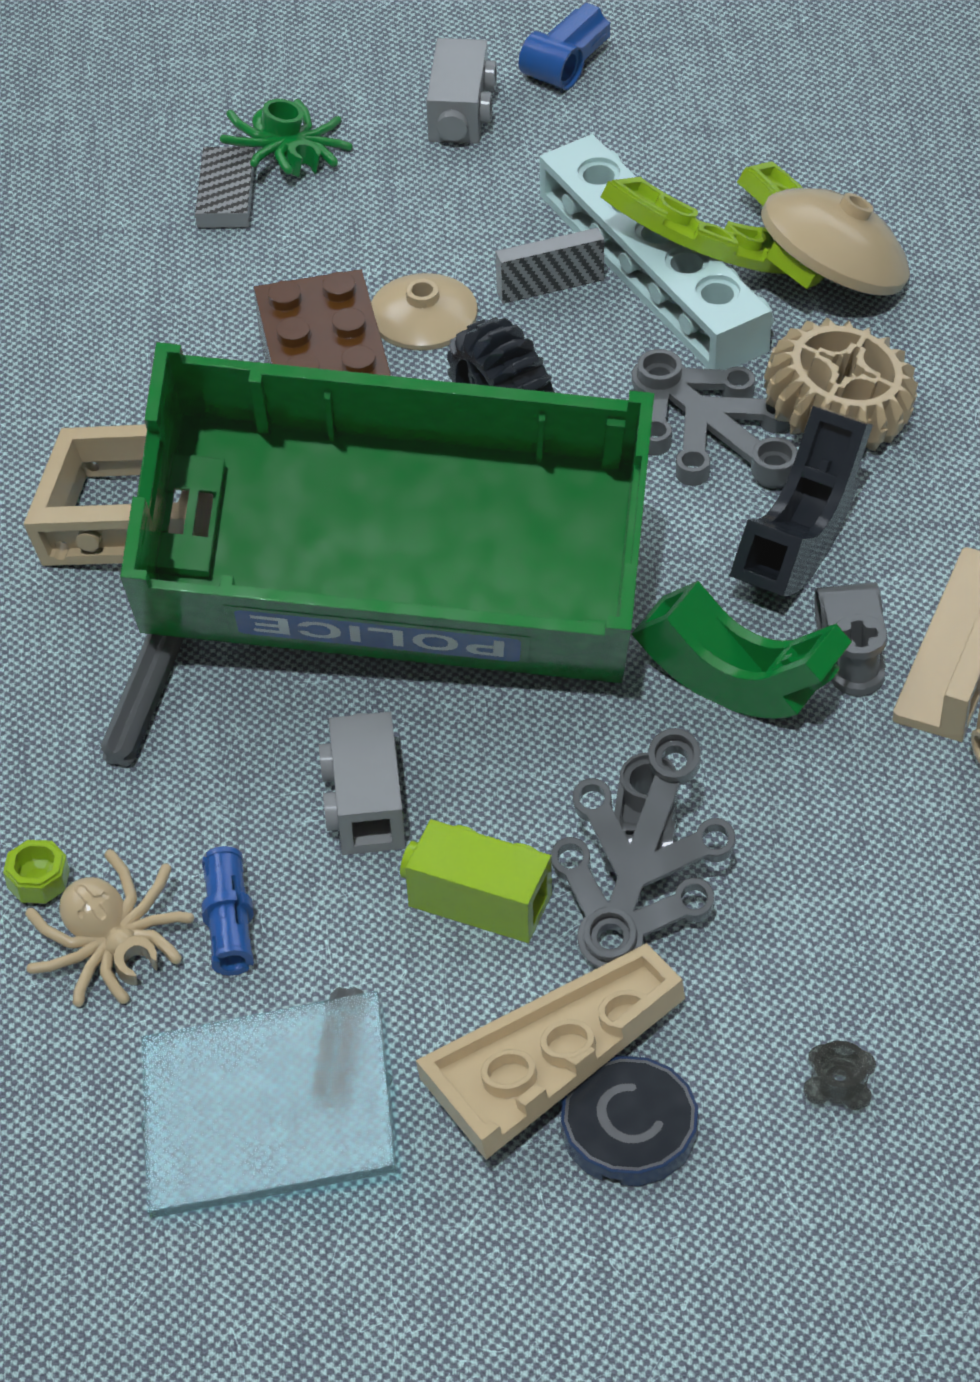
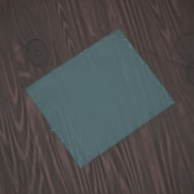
(266, 1105)

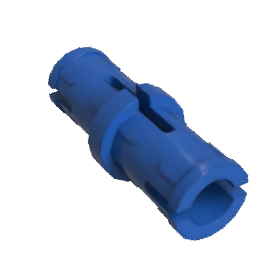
(227, 911)

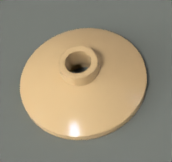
(423, 311)

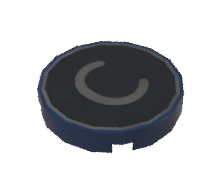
(630, 1121)

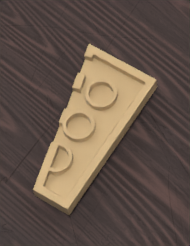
(536, 1055)

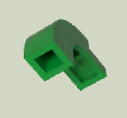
(731, 664)

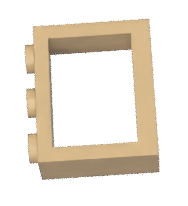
(94, 531)

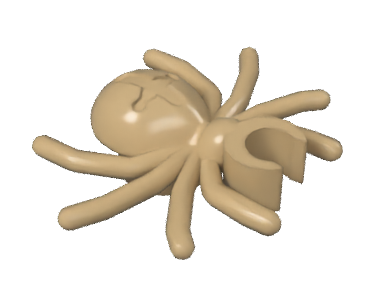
(108, 929)

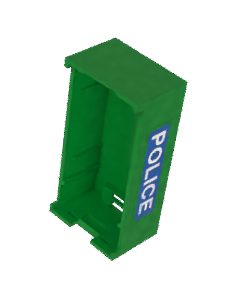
(390, 516)

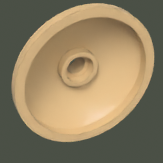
(837, 238)

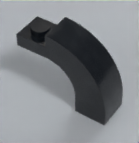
(800, 528)

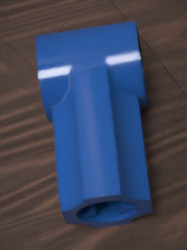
(561, 53)

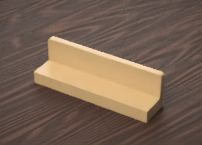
(946, 672)

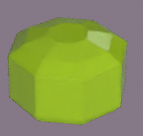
(36, 871)

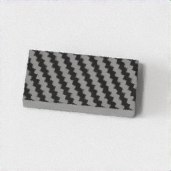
(225, 187)
(550, 265)

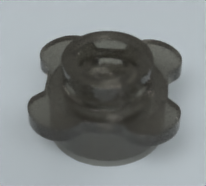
(840, 1059)

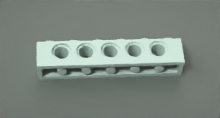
(686, 290)

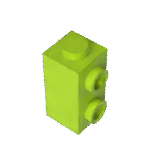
(478, 879)

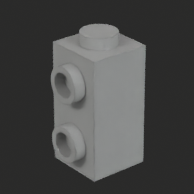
(459, 89)
(366, 783)

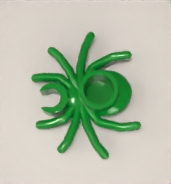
(280, 131)

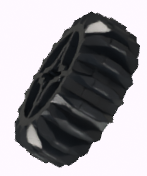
(497, 356)

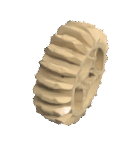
(843, 373)

